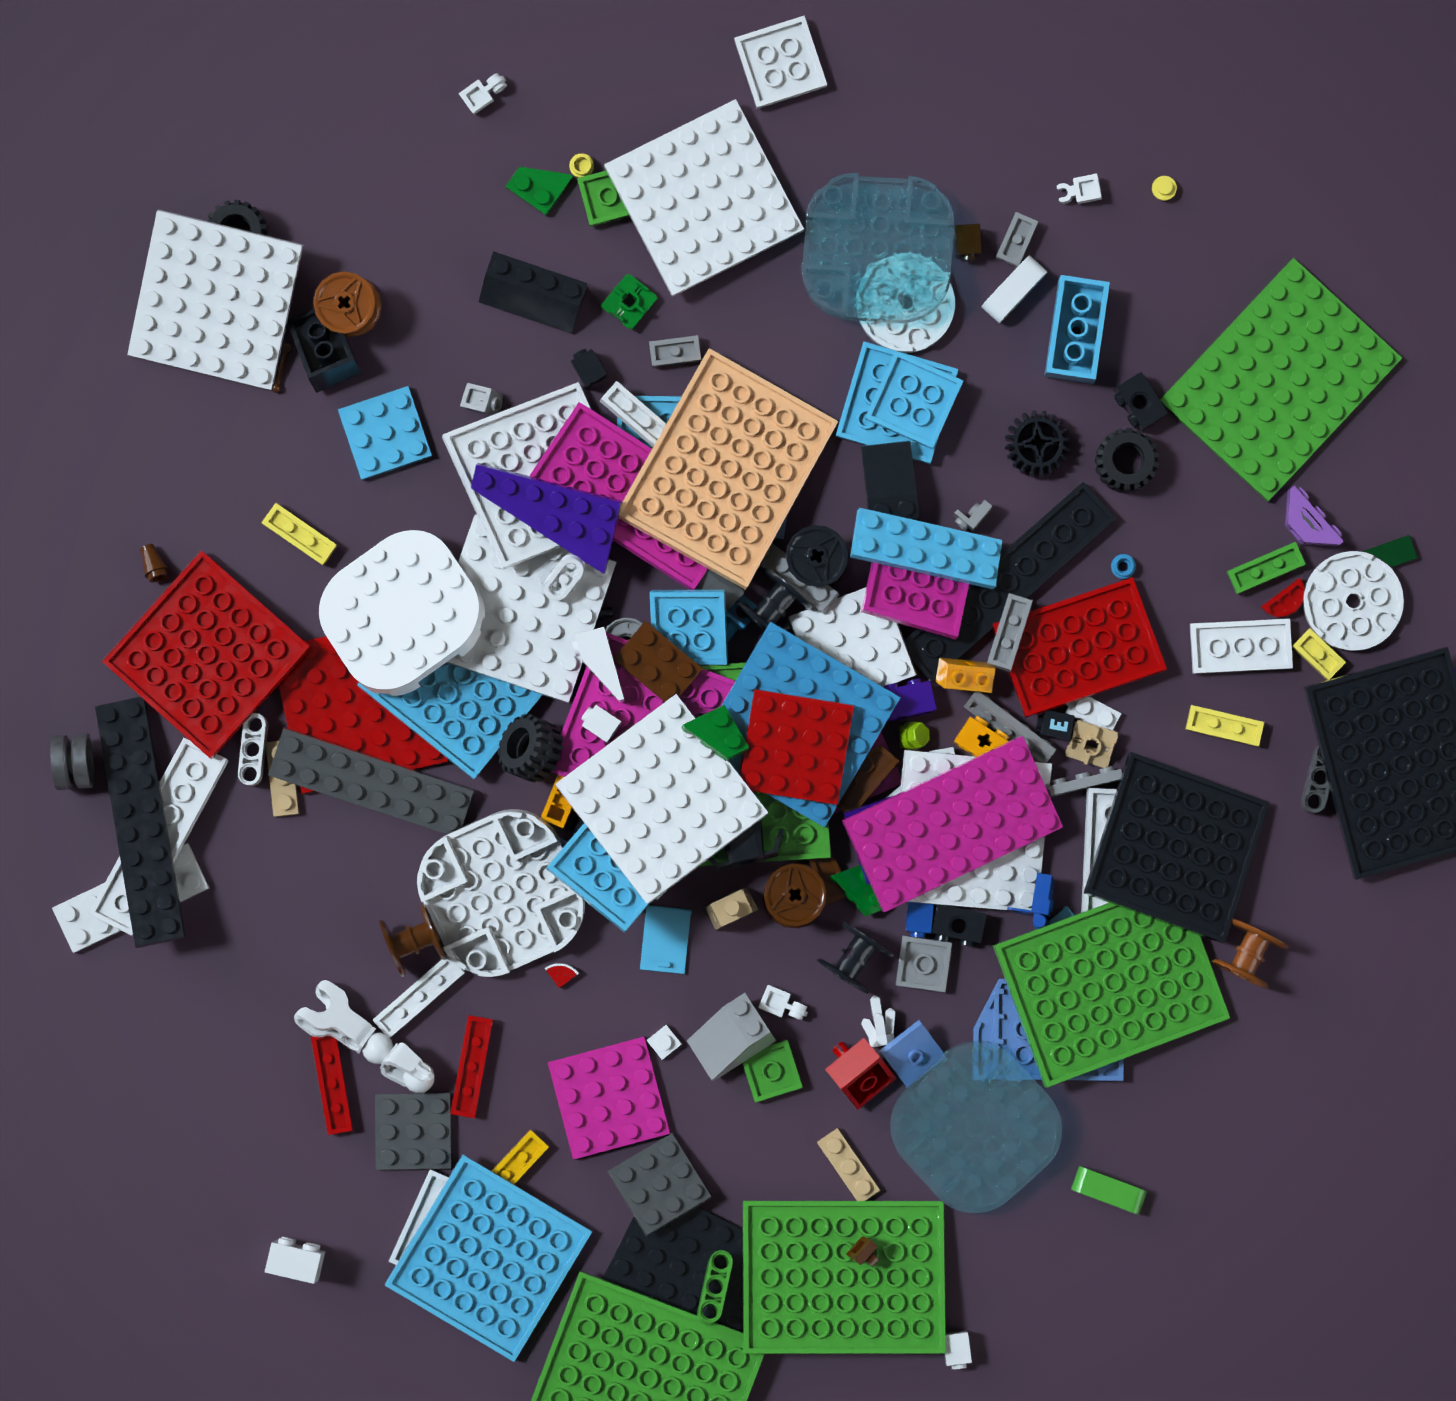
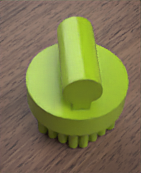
(913, 735)

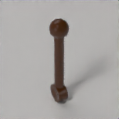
(287, 348)

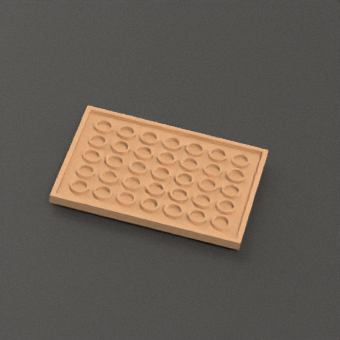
(726, 468)

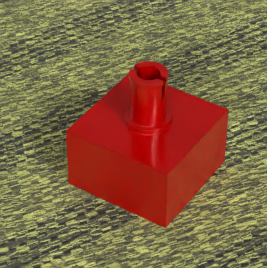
(859, 1072)

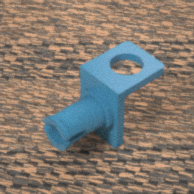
(735, 622)

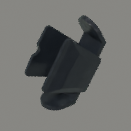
(748, 849)

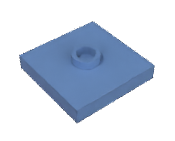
(912, 1053)

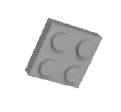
(923, 964)

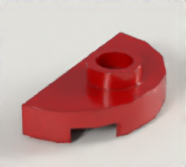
(1286, 601)

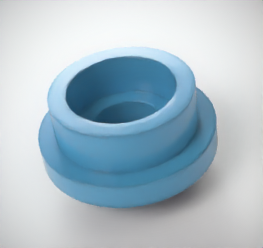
(1126, 559)

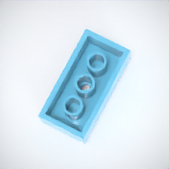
(1080, 305)

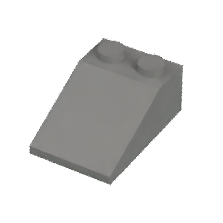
(730, 1037)

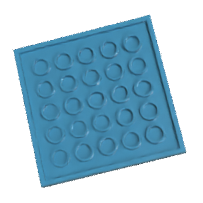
(796, 668)

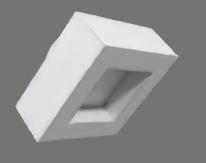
(664, 1042)

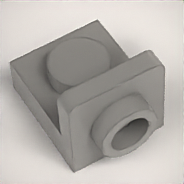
(481, 399)
(977, 514)

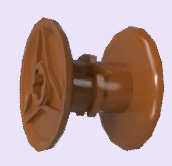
(331, 306)
(1250, 954)

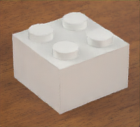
(295, 1260)

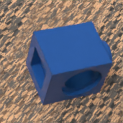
(919, 919)

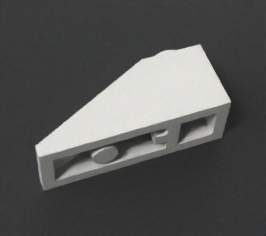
(598, 658)

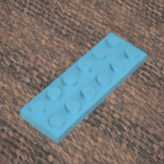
(926, 548)

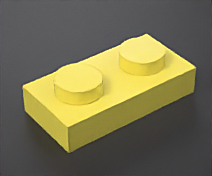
(1318, 654)

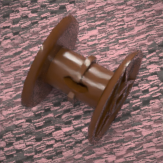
(794, 878)
(412, 940)

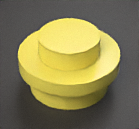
(581, 165)
(1164, 188)

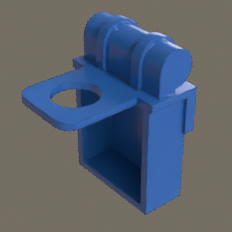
(1042, 901)

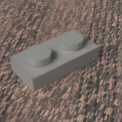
(1016, 239)
(675, 351)

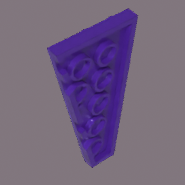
(568, 516)

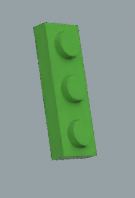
(1266, 568)

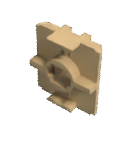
(1097, 756)

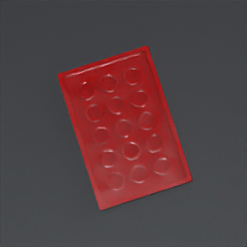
(1084, 648)

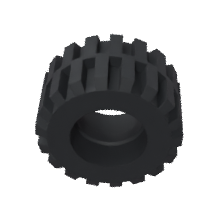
(239, 211)
(1141, 445)
(530, 748)

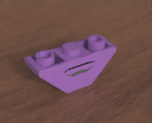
(1308, 522)

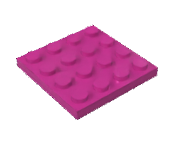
(915, 599)
(608, 1097)

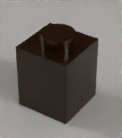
(967, 242)

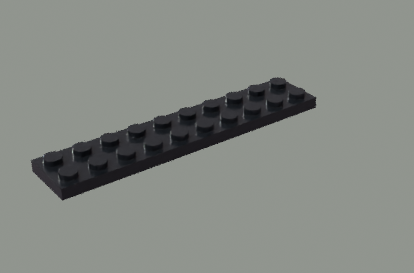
(1020, 572)
(140, 822)

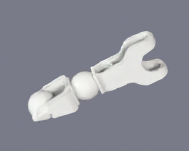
(342, 1023)

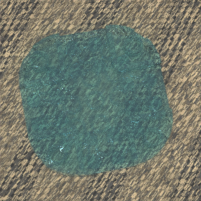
(878, 248)
(976, 1126)

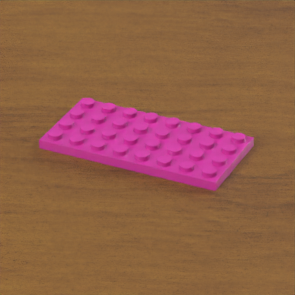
(605, 461)
(952, 823)

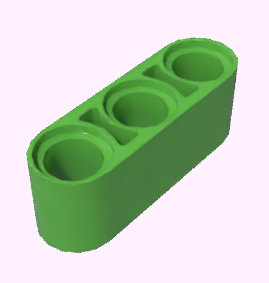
(1109, 1190)
(716, 1275)

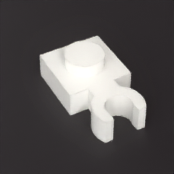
(1084, 189)

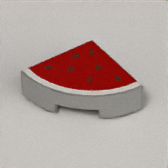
(561, 973)

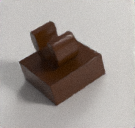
(862, 1252)

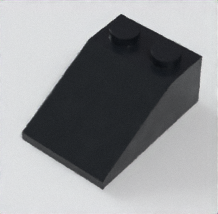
(324, 353)
(890, 479)

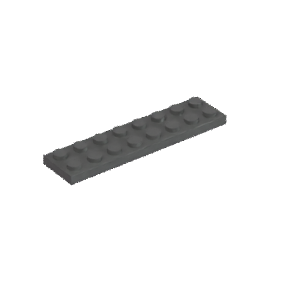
(370, 782)

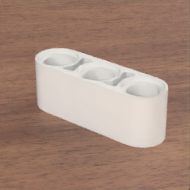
(1014, 289)
(256, 762)

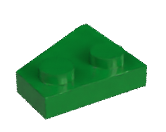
(538, 187)
(718, 733)
(857, 890)

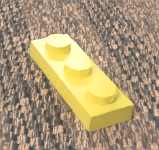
(299, 534)
(1224, 725)

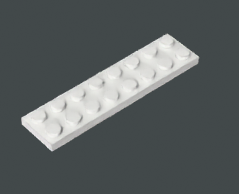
(184, 794)

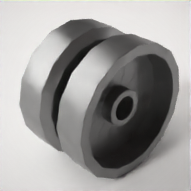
(72, 761)

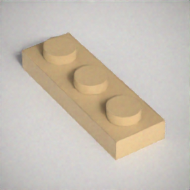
(282, 792)
(848, 1165)

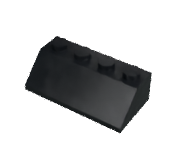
(532, 292)

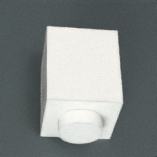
(600, 723)
(957, 1350)

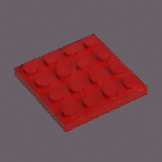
(796, 746)

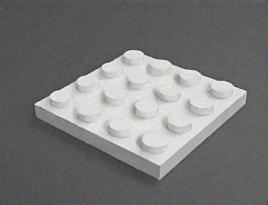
(857, 639)

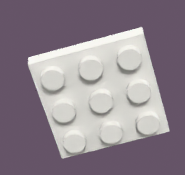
(780, 62)

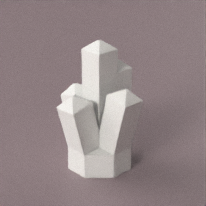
(883, 1031)

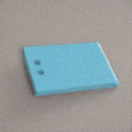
(665, 939)

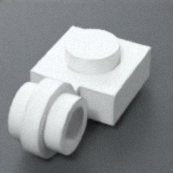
(478, 96)
(776, 1001)

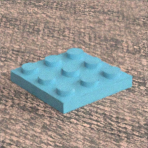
(914, 399)
(385, 433)
(693, 622)

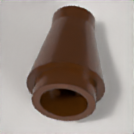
(153, 565)

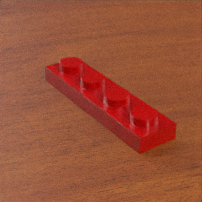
(471, 1066)
(332, 1084)

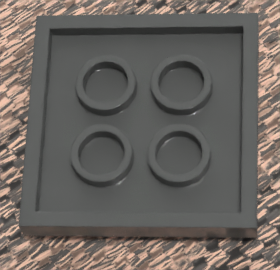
(413, 1131)
(659, 1184)

